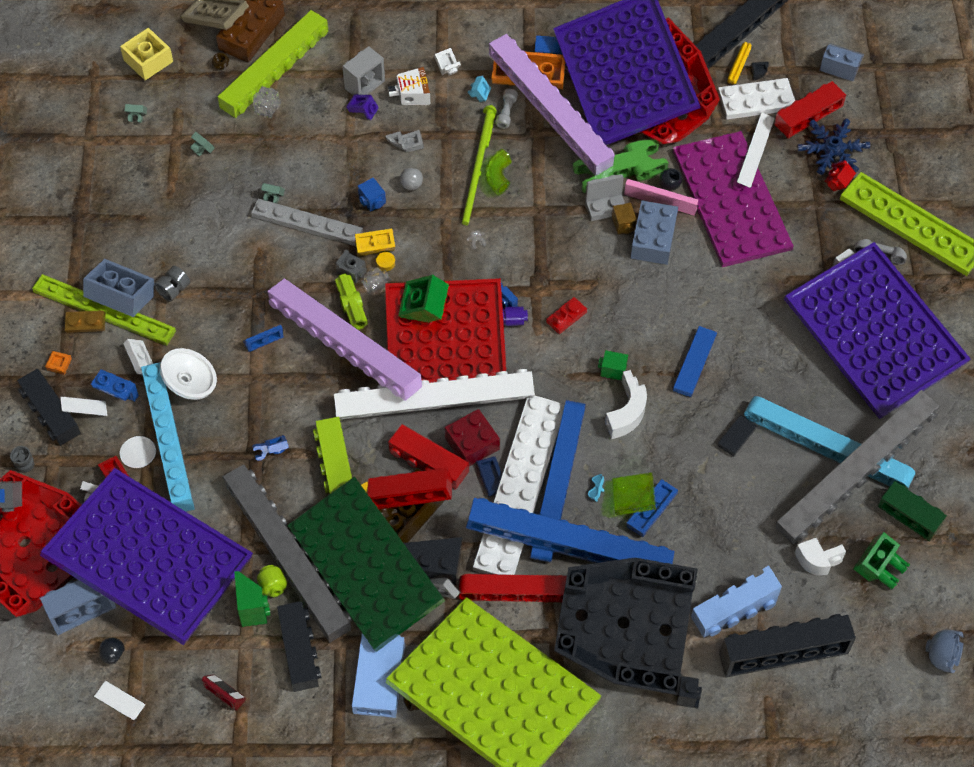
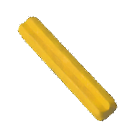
(739, 63)

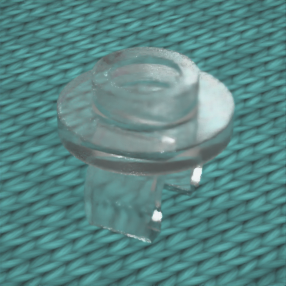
(476, 236)

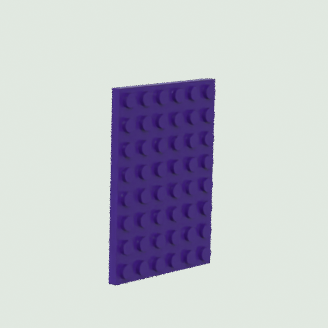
(626, 68)
(877, 330)
(147, 555)

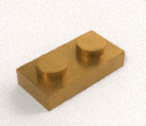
(85, 321)

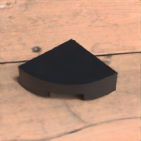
(759, 69)

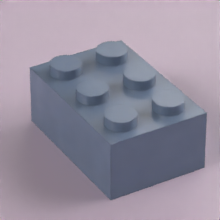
(654, 232)
(118, 287)
(74, 605)

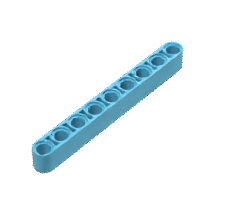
(819, 438)

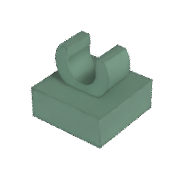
(133, 110)
(201, 144)
(272, 190)

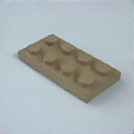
(215, 12)

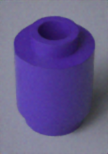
(514, 316)

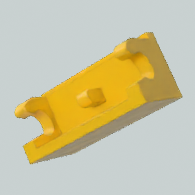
(375, 242)

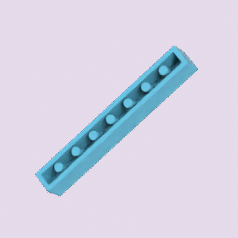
(167, 438)

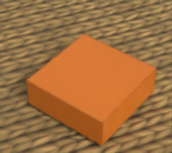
(58, 362)

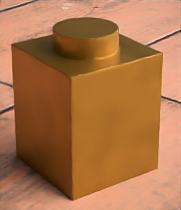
(624, 218)

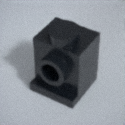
(689, 692)

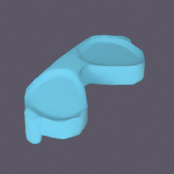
(595, 492)

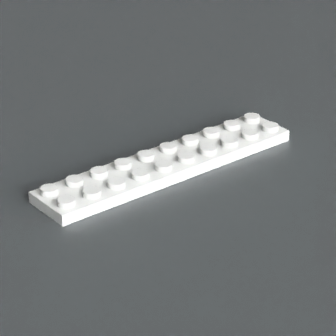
(522, 479)

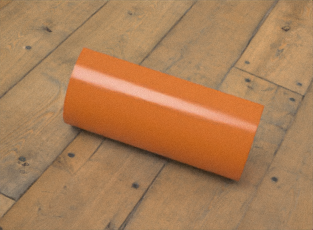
(549, 64)

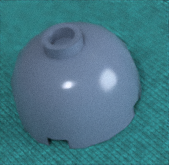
(945, 649)

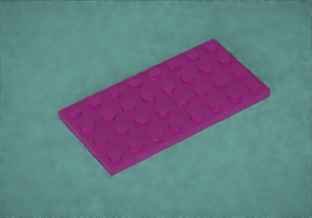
(736, 217)

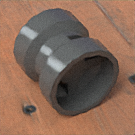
(22, 459)

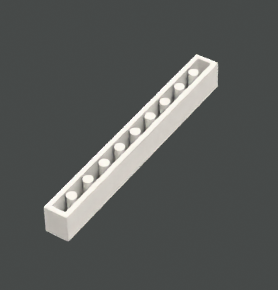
(436, 395)

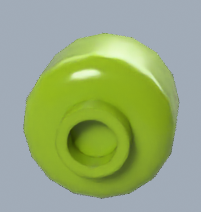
(272, 580)

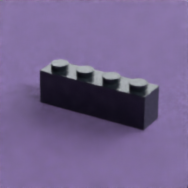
(48, 407)
(297, 646)

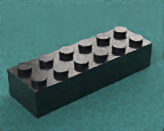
(786, 645)

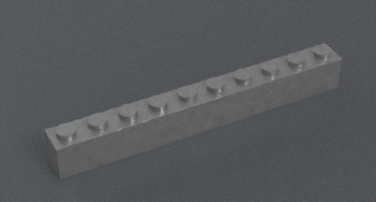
(857, 466)
(286, 552)

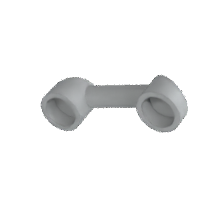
(898, 254)

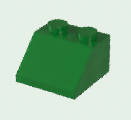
(424, 299)
(251, 602)

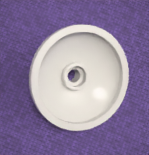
(188, 374)

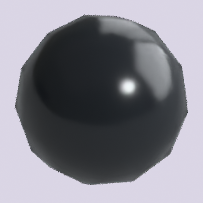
(670, 179)
(111, 650)

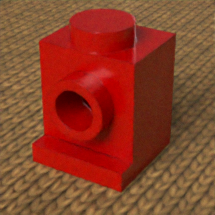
(840, 175)

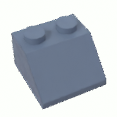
(841, 62)

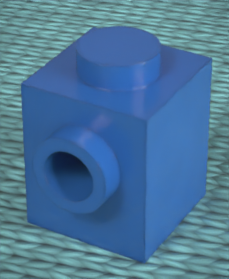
(371, 194)

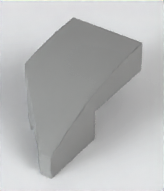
(407, 142)
(445, 587)

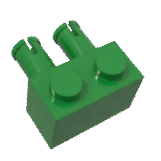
(876, 557)

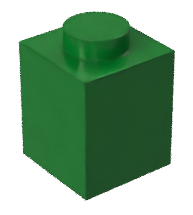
(613, 365)

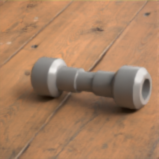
(503, 119)

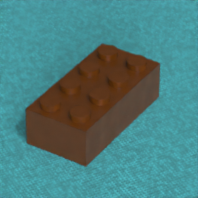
(251, 29)

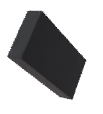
(737, 436)

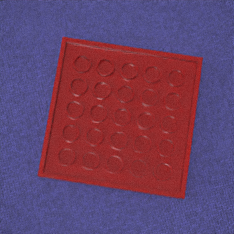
(462, 342)

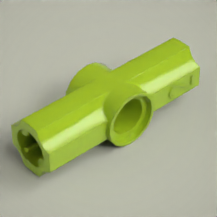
(351, 301)

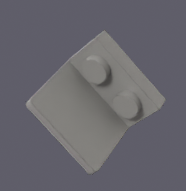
(603, 195)

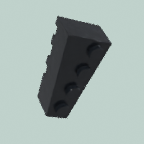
(438, 557)

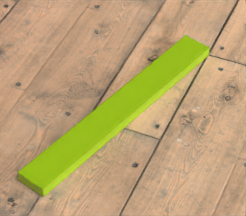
(74, 298)

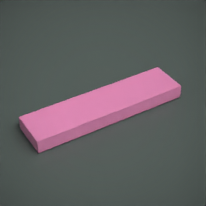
(657, 195)

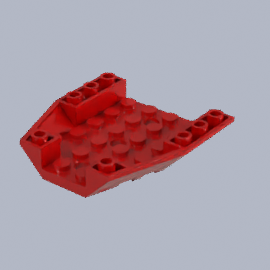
(675, 129)
(39, 519)

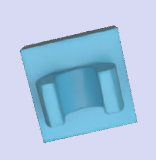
(480, 89)

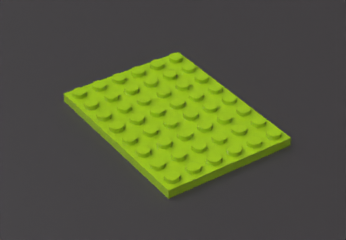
(493, 689)

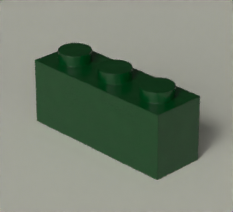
(912, 511)

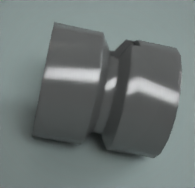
(175, 281)

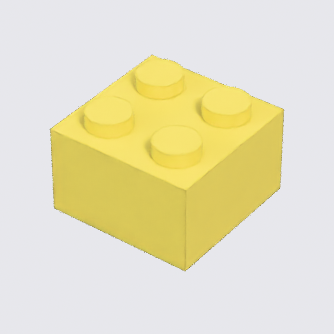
(146, 54)

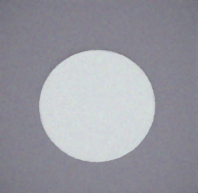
(137, 452)

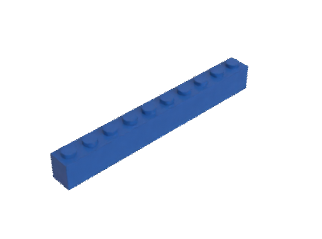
(559, 534)

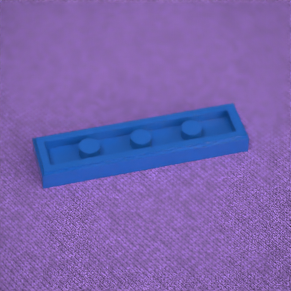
(695, 361)

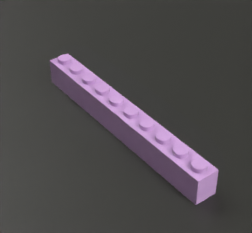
(551, 104)
(345, 339)

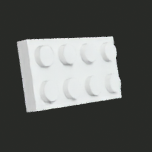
(755, 98)

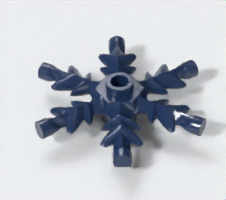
(833, 145)

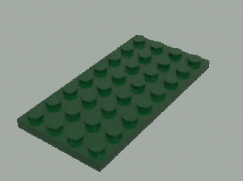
(366, 564)

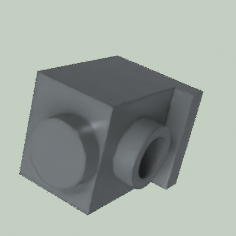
(351, 265)

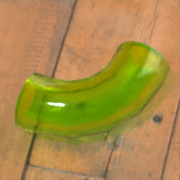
(494, 172)

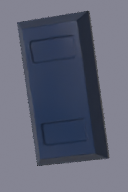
(490, 474)

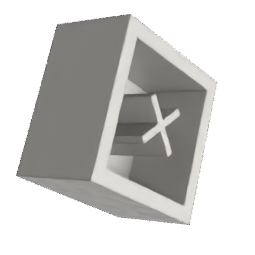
(364, 72)

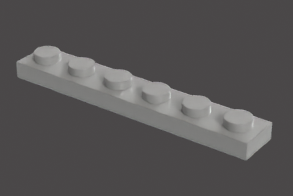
(306, 222)

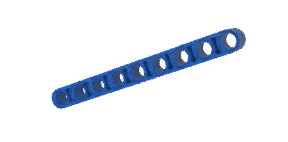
(561, 468)

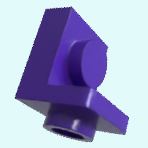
(363, 104)

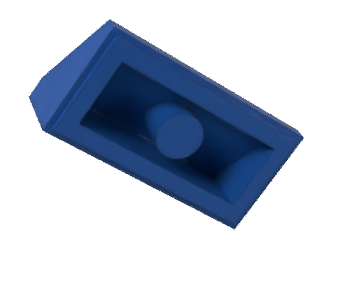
(263, 338)

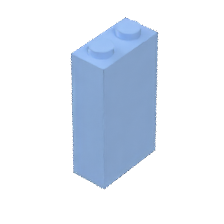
(371, 692)

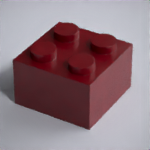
(472, 437)

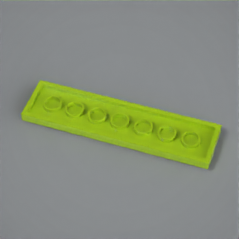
(911, 222)

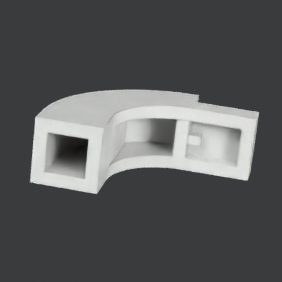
(628, 418)

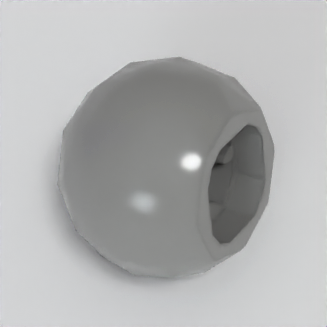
(411, 178)

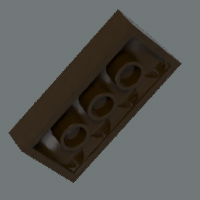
(409, 519)

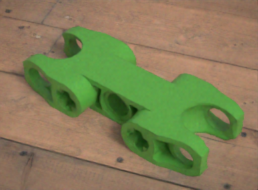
(631, 162)

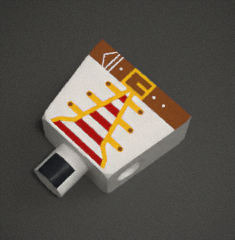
(411, 88)

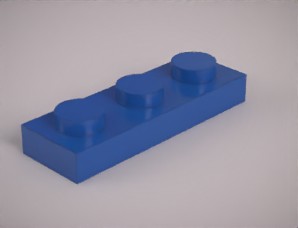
(643, 521)

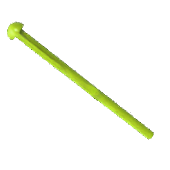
(490, 112)

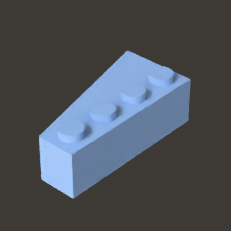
(737, 603)

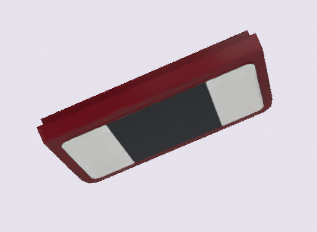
(223, 691)

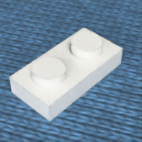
(138, 354)

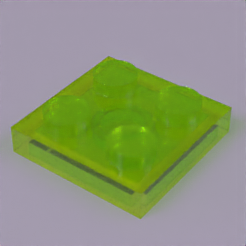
(634, 493)

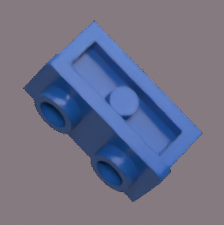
(115, 386)

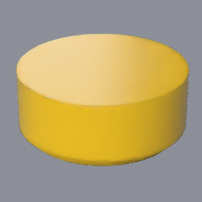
(385, 261)

